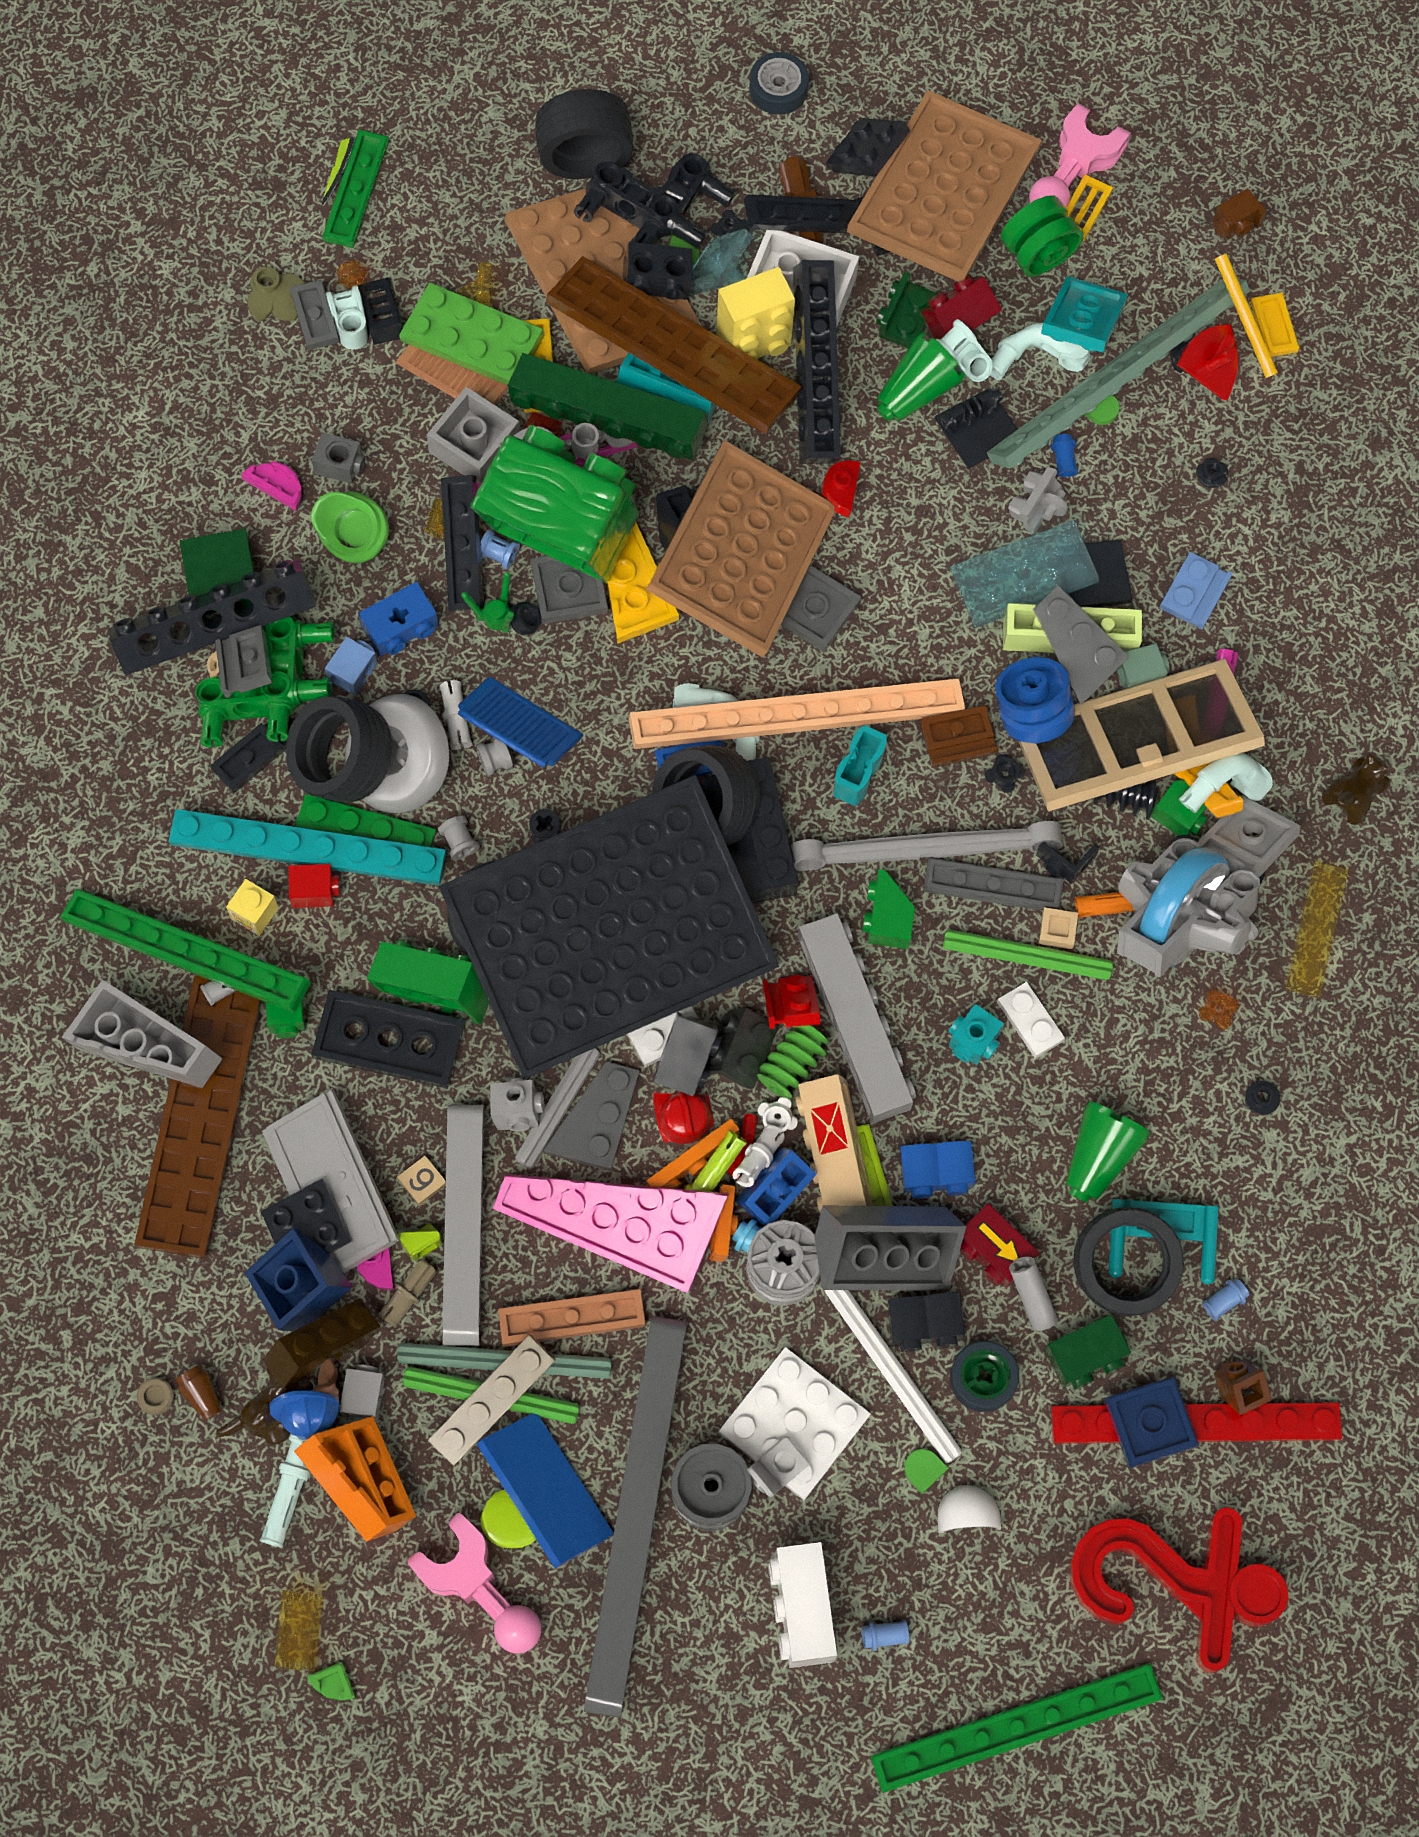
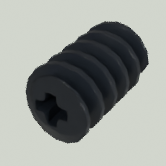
(1138, 796)

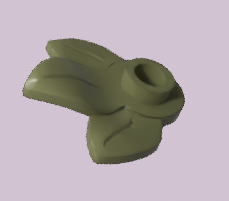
(274, 298)

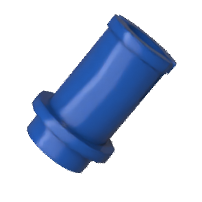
(1064, 454)

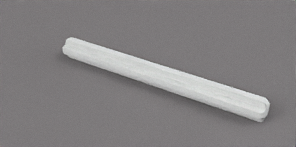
(895, 1374)

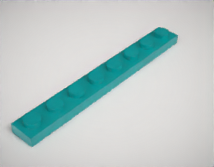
(307, 847)

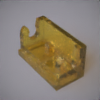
(298, 1631)

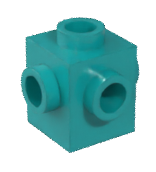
(975, 1035)

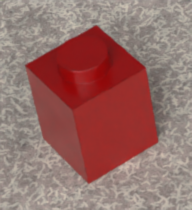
(312, 886)

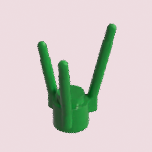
(495, 612)

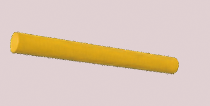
(1246, 315)

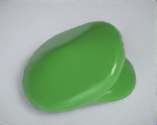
(355, 521)

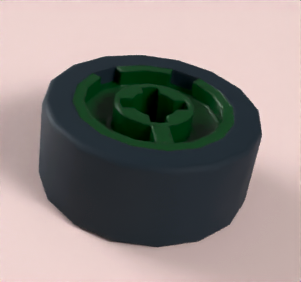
(984, 1357)

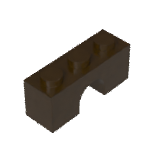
(334, 1334)

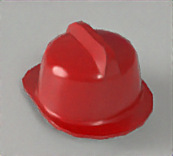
(683, 1116)

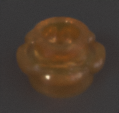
(351, 274)

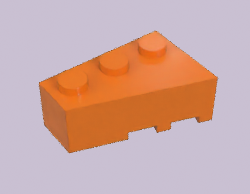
(359, 1477)

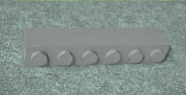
(855, 1018)

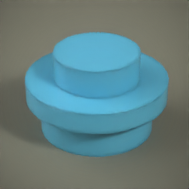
(745, 1234)

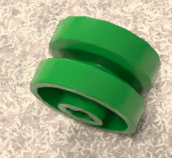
(1041, 236)

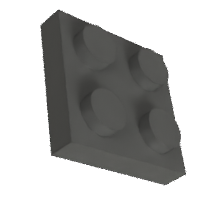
(566, 592)
(820, 609)

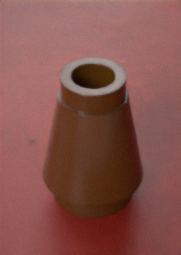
(199, 1391)

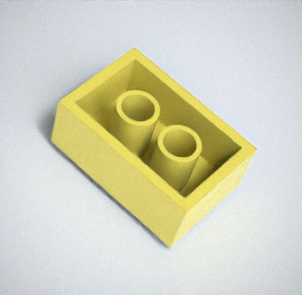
(757, 314)

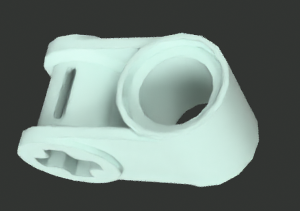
(348, 314)
(964, 348)

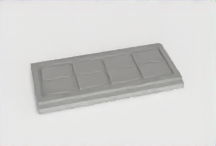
(319, 1145)

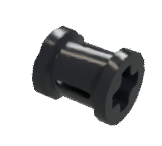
(545, 818)

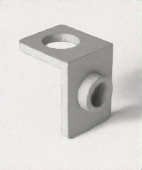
(766, 1474)

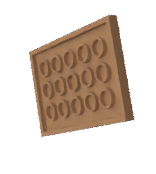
(945, 187)
(555, 240)
(742, 548)

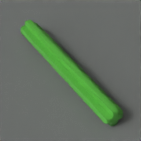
(1028, 954)
(464, 1388)

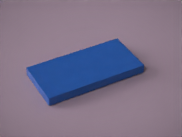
(545, 1489)

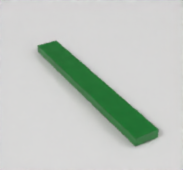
(186, 950)
(1016, 1728)

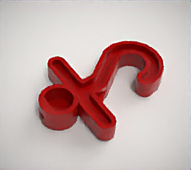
(1210, 1592)

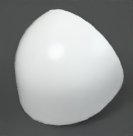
(968, 1507)

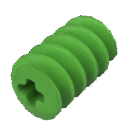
(791, 1060)

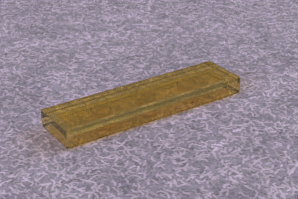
(1316, 930)

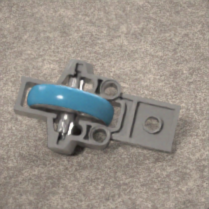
(1201, 889)

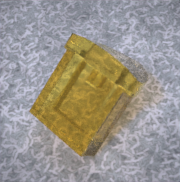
(480, 289)

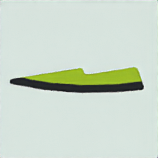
(341, 160)

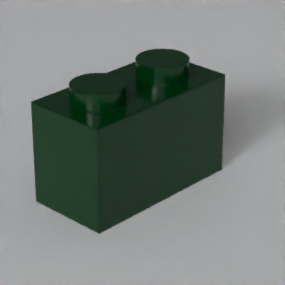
(1088, 1352)

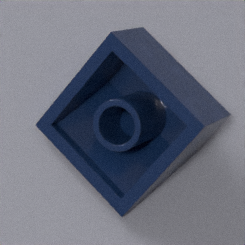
(297, 1281)

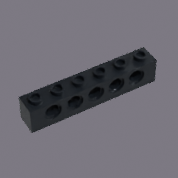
(816, 362)
(201, 631)

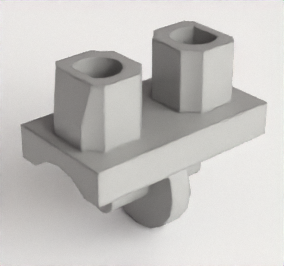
(1043, 503)

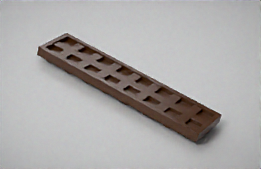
(673, 344)
(198, 1129)

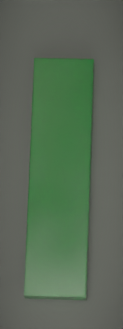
(355, 189)

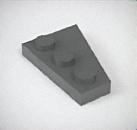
(1078, 643)
(597, 1120)

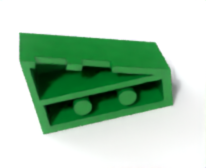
(429, 978)

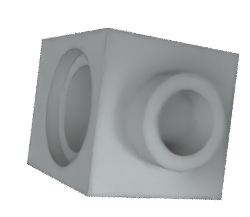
(362, 1393)

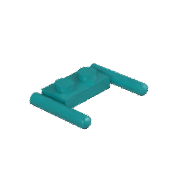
(1186, 1220)

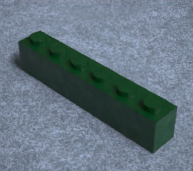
(608, 406)

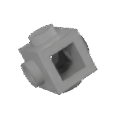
(516, 1105)

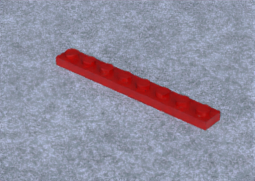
(1211, 1423)

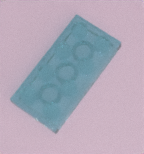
(1024, 573)

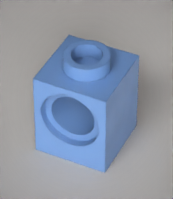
(351, 665)

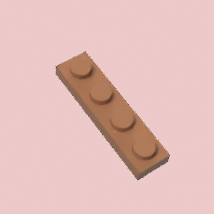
(572, 1317)

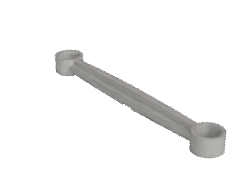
(813, 854)

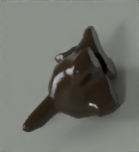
(1356, 790)
(256, 1413)

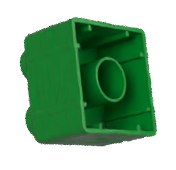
(557, 506)

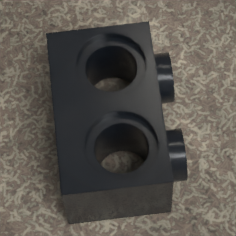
(658, 267)

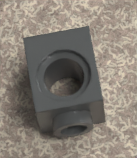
(331, 447)

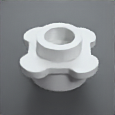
(782, 1107)

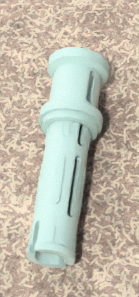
(293, 1475)

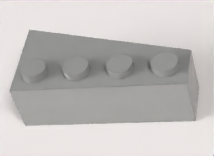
(133, 1035)

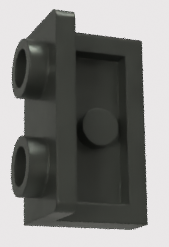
(742, 1047)

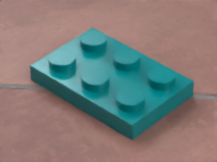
(1084, 314)

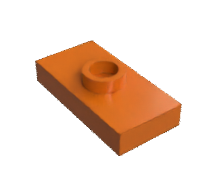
(725, 1227)

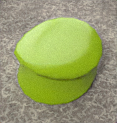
(504, 1523)

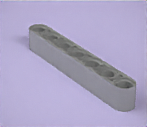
(463, 1225)

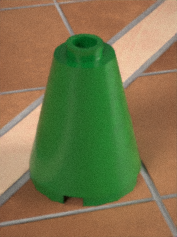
(918, 379)
(1102, 1150)

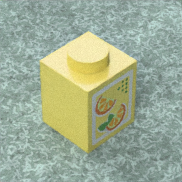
(252, 907)

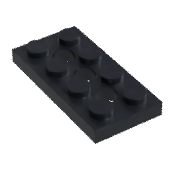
(395, 1061)

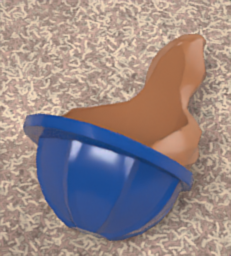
(310, 1411)

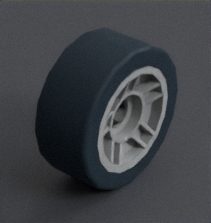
(775, 69)

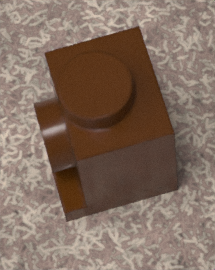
(1238, 215)
(1238, 1376)

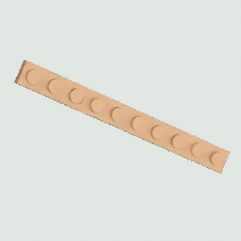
(794, 713)

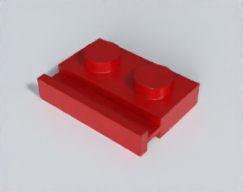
(791, 1001)

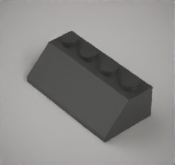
(887, 1247)

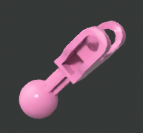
(1080, 155)
(467, 1576)

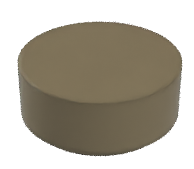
(155, 1396)

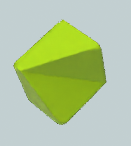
(421, 1242)

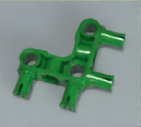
(286, 652)

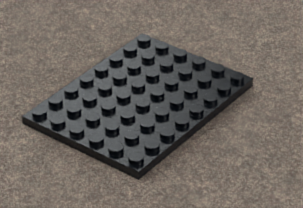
(608, 927)

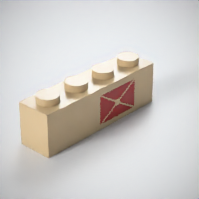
(834, 1142)

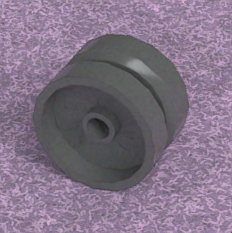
(711, 1509)

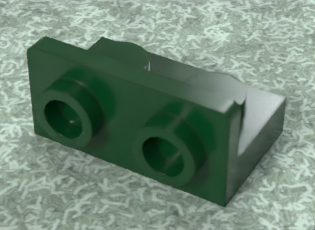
(903, 317)

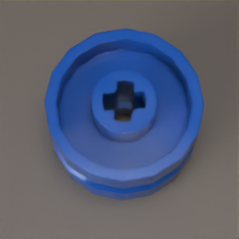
(1035, 700)

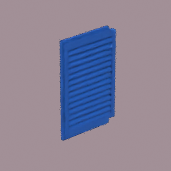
(518, 723)

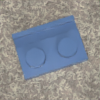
(1195, 590)

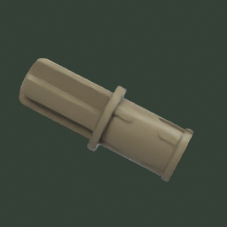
(407, 1293)

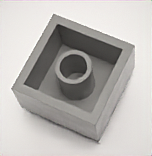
(470, 434)

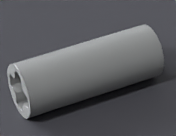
(1033, 1293)

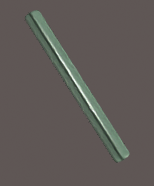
(491, 1359)

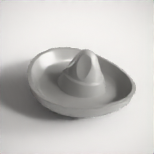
(417, 756)

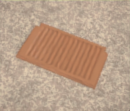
(449, 376)

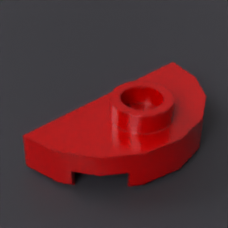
(840, 485)

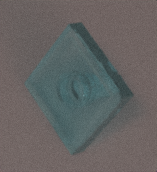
(718, 262)

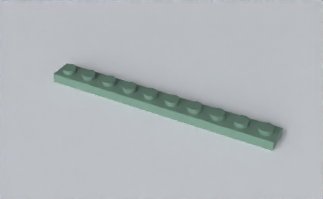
(1113, 375)

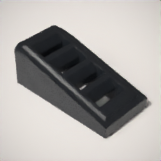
(383, 329)

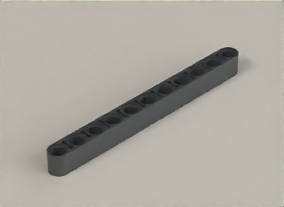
(635, 1517)

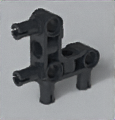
(655, 210)

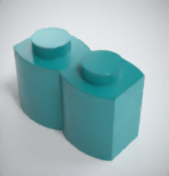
(859, 765)

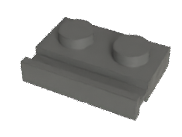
(243, 661)

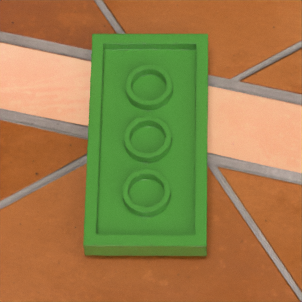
(469, 333)

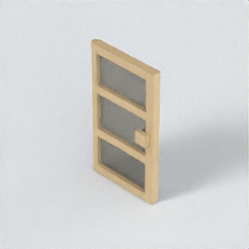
(1145, 735)

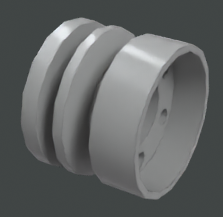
(774, 1280)

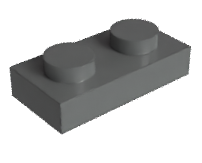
(314, 315)

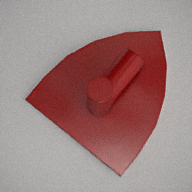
(1212, 359)

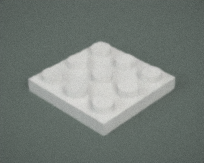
(798, 1405)

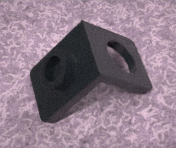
(1059, 866)

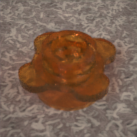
(1226, 1003)

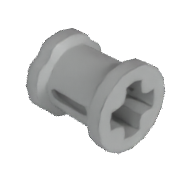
(458, 837)

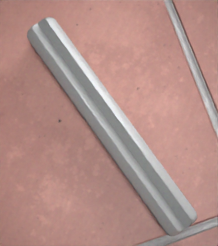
(556, 1108)

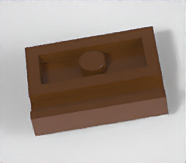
(958, 736)

